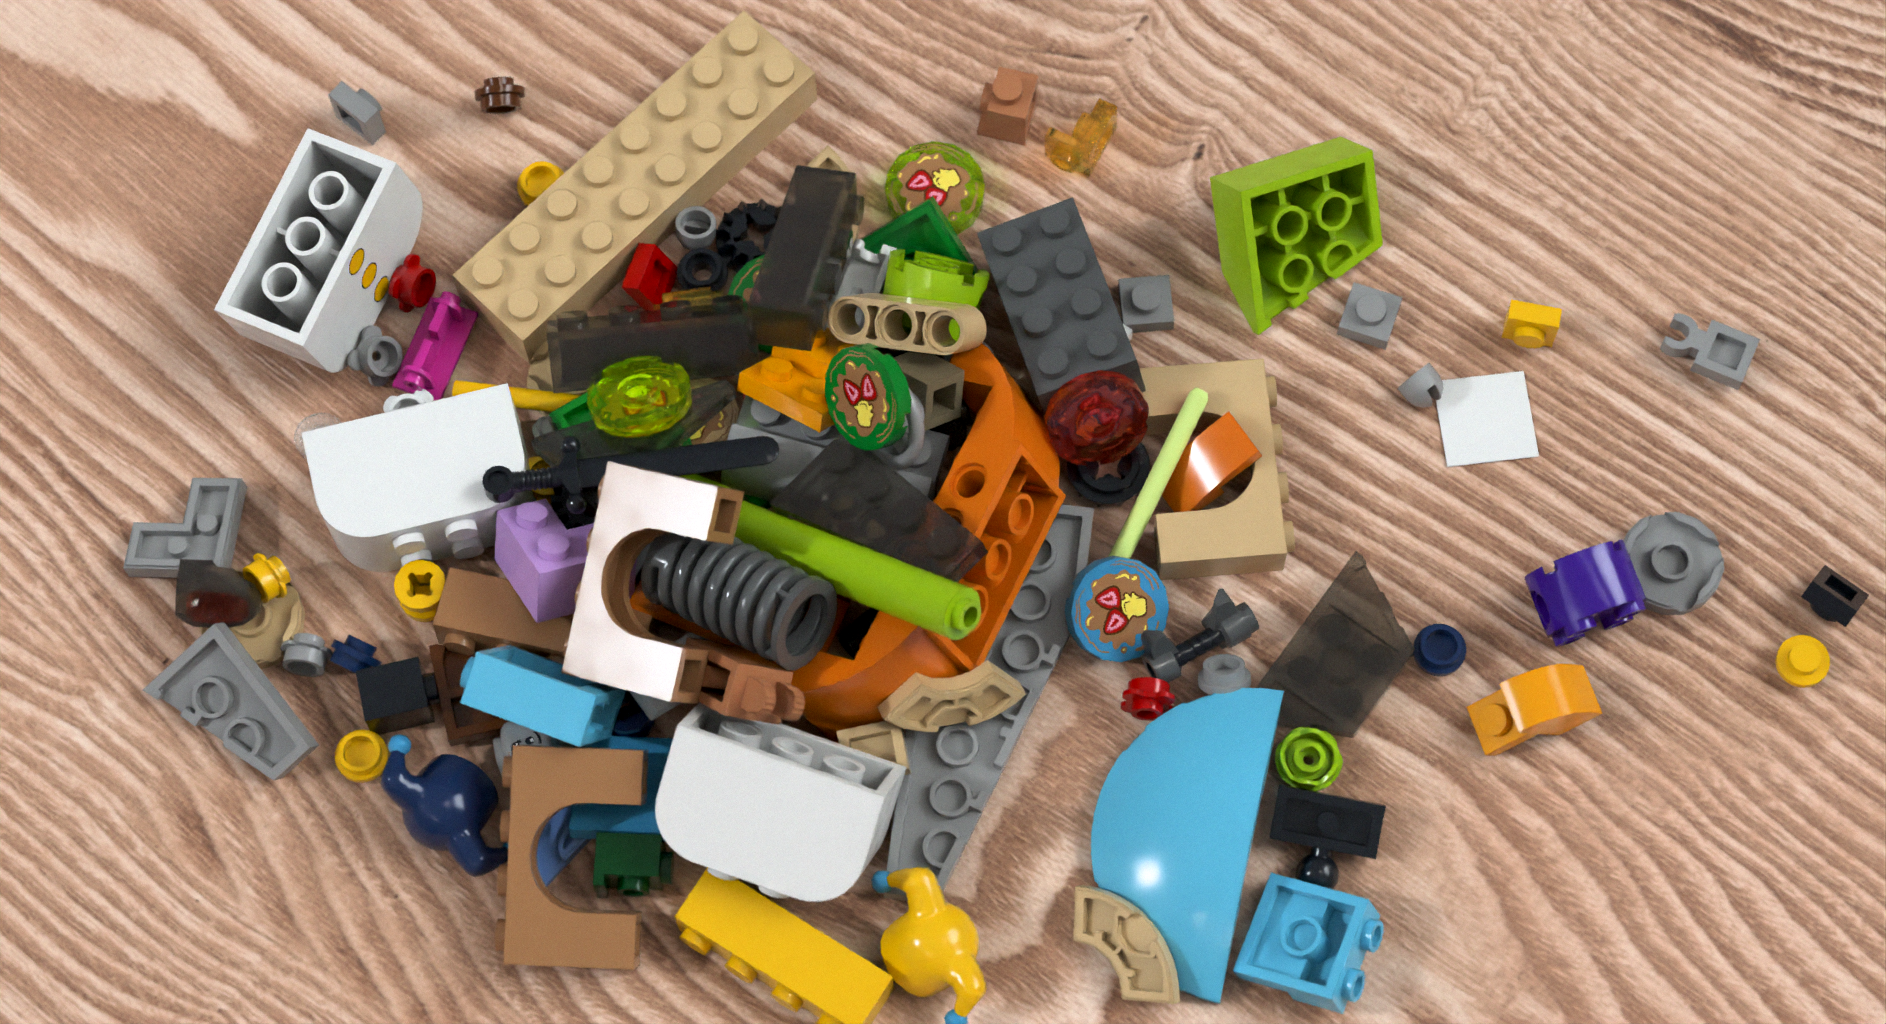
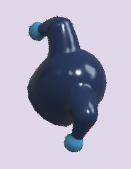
(445, 806)

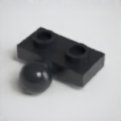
(1326, 825)

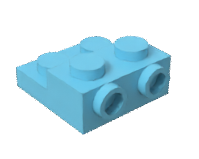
(1310, 942)

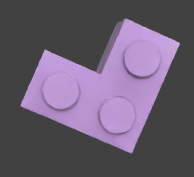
(543, 558)

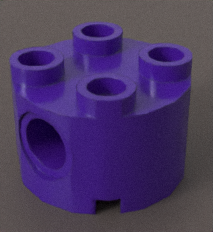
(1586, 590)

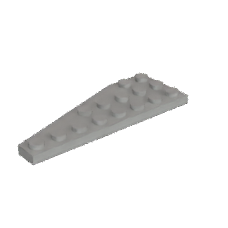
(962, 763)

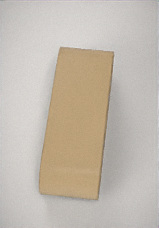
(929, 323)

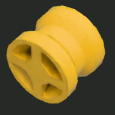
(425, 601)

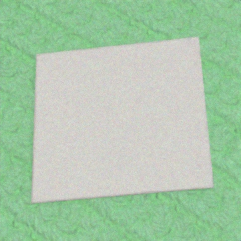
(1486, 419)

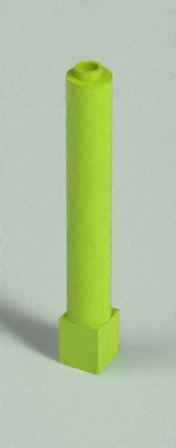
(862, 572)

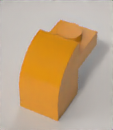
(1534, 703)

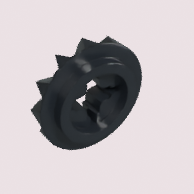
(734, 230)
(1110, 490)

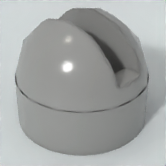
(695, 227)
(1422, 386)

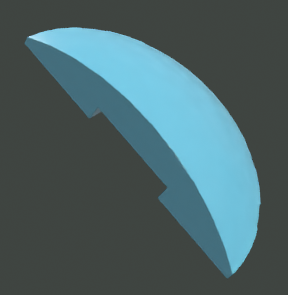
(1182, 825)

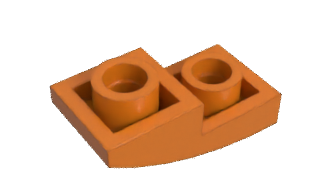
(1209, 464)

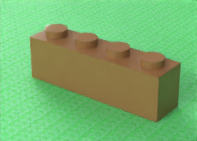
(487, 613)

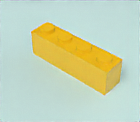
(781, 952)

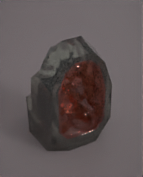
(214, 595)

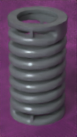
(742, 596)

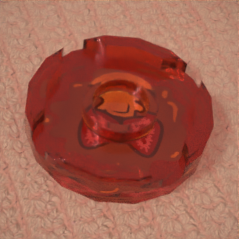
(1096, 417)

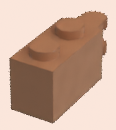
(747, 685)

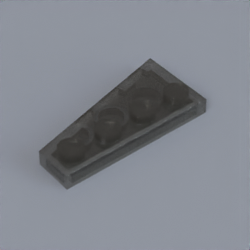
(874, 506)

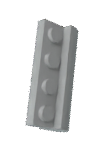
(802, 444)

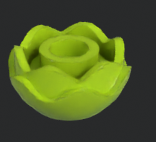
(1311, 743)

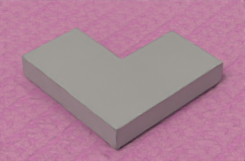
(206, 532)

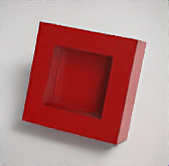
(649, 276)

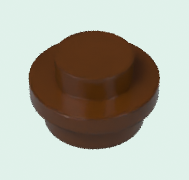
(499, 95)

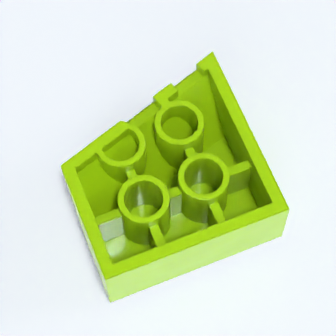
(1295, 224)

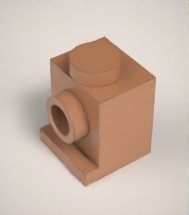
(1008, 106)

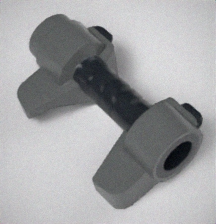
(1224, 627)

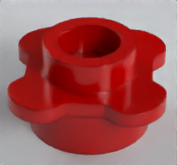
(412, 284)
(1147, 698)

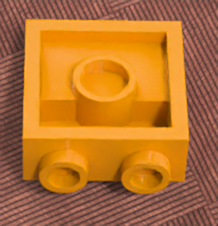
(795, 380)

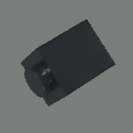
(397, 695)

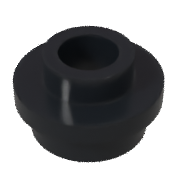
(699, 260)

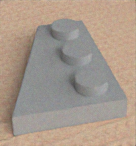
(232, 698)

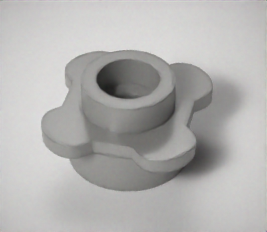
(388, 356)

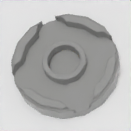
(1675, 562)

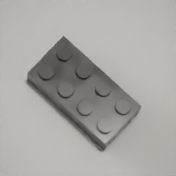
(1057, 298)

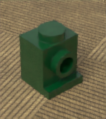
(631, 864)

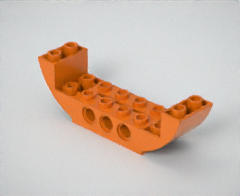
(1002, 493)

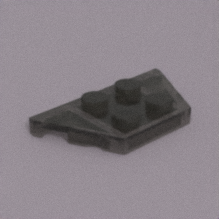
(1341, 657)

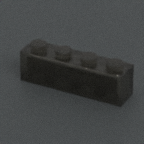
(804, 258)
(700, 338)

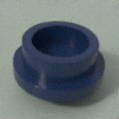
(1439, 650)
(354, 654)

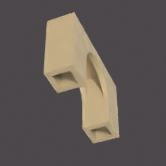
(1251, 529)

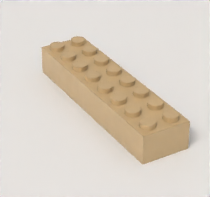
(635, 182)

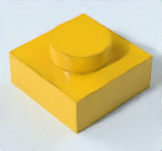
(1531, 324)

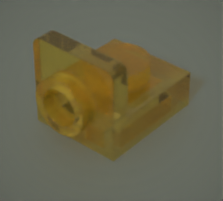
(1087, 141)

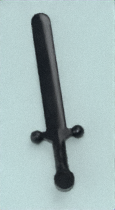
(574, 474)

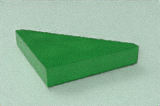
(920, 229)

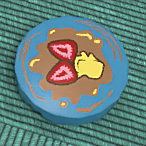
(1113, 606)

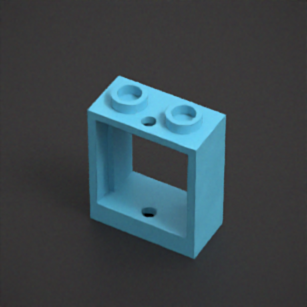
(539, 696)

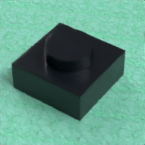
(1834, 597)

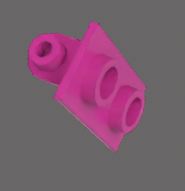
(436, 346)

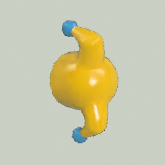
(931, 942)

